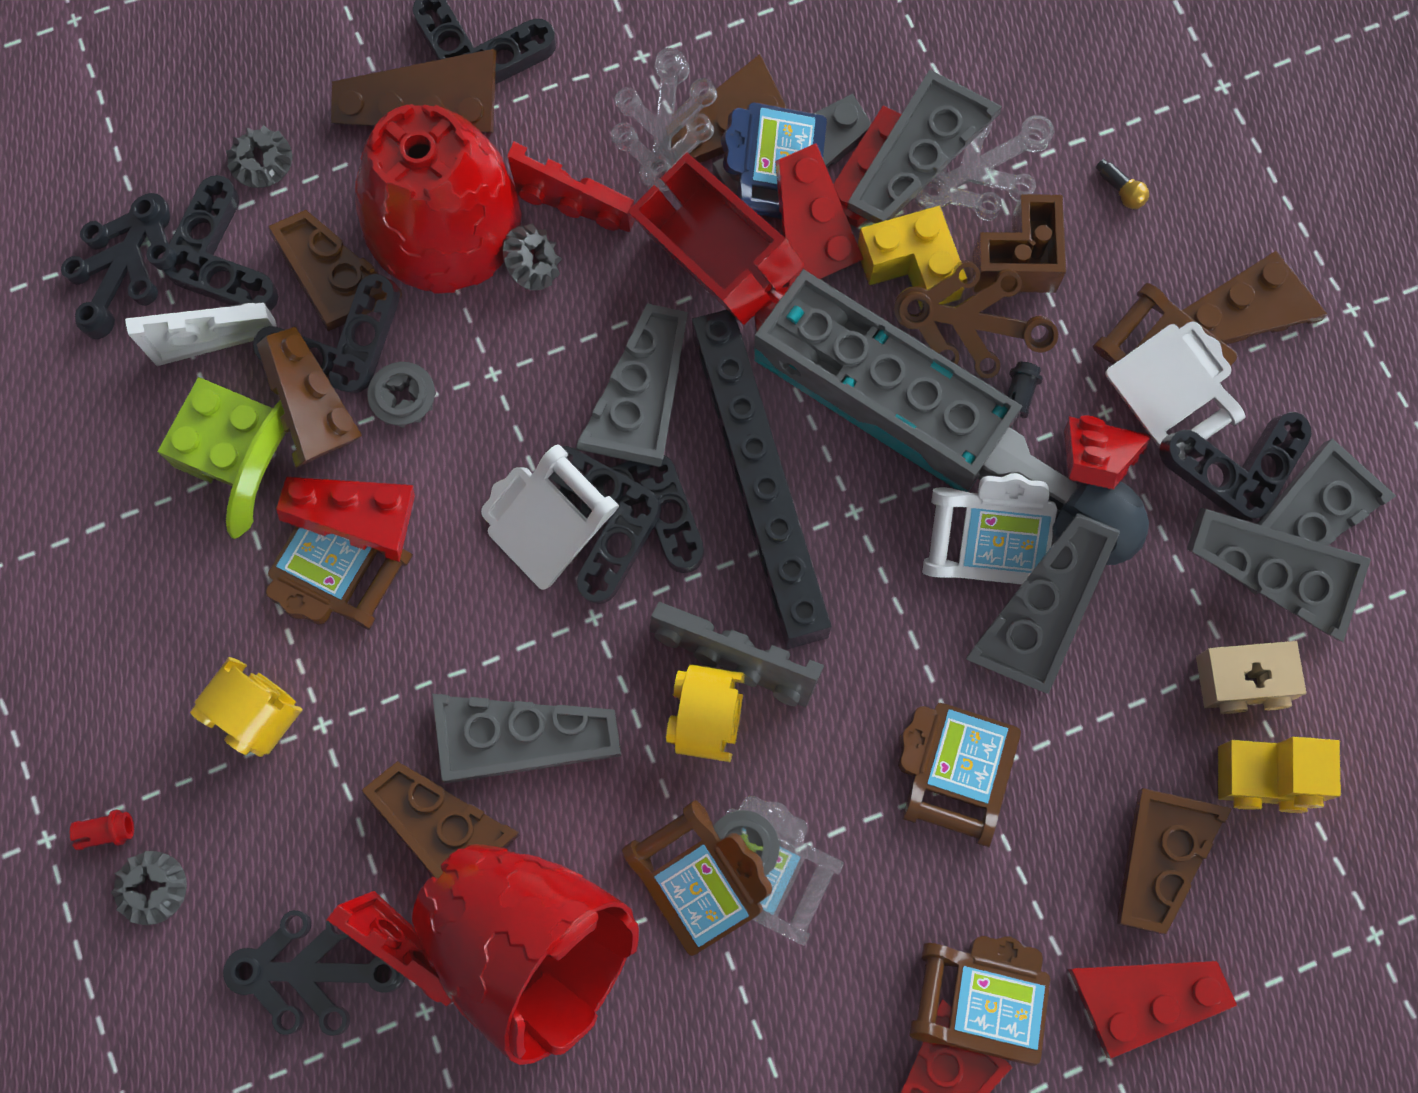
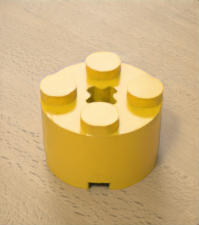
(246, 708)
(706, 712)

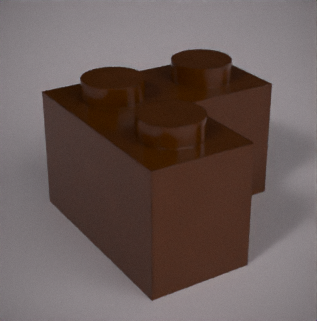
(1031, 250)

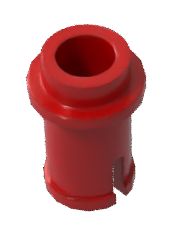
(113, 828)

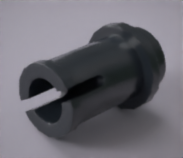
(1023, 384)

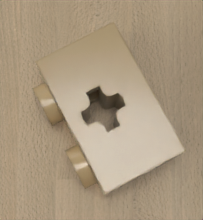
(1273, 664)

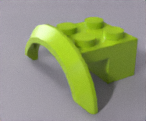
(225, 440)

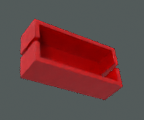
(717, 238)

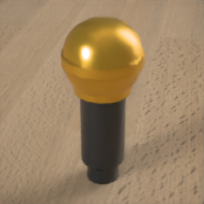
(1133, 193)

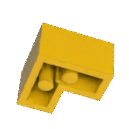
(911, 246)
(1288, 773)

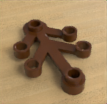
(968, 317)

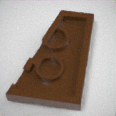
(748, 85)
(1164, 855)

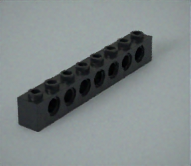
(760, 480)

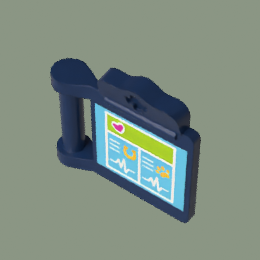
(760, 138)

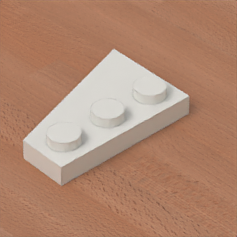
(193, 333)

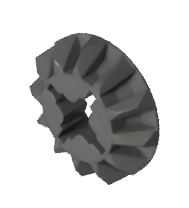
(276, 158)
(519, 259)
(397, 377)
(758, 830)
(162, 902)

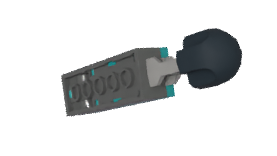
(920, 403)

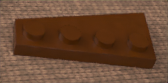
(456, 83)

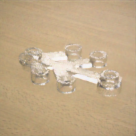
(672, 70)
(979, 171)

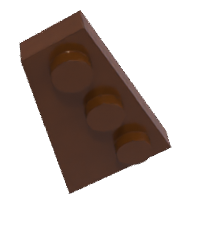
(323, 266)
(1257, 302)
(307, 397)
(431, 819)

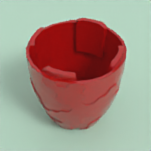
(434, 199)
(523, 947)

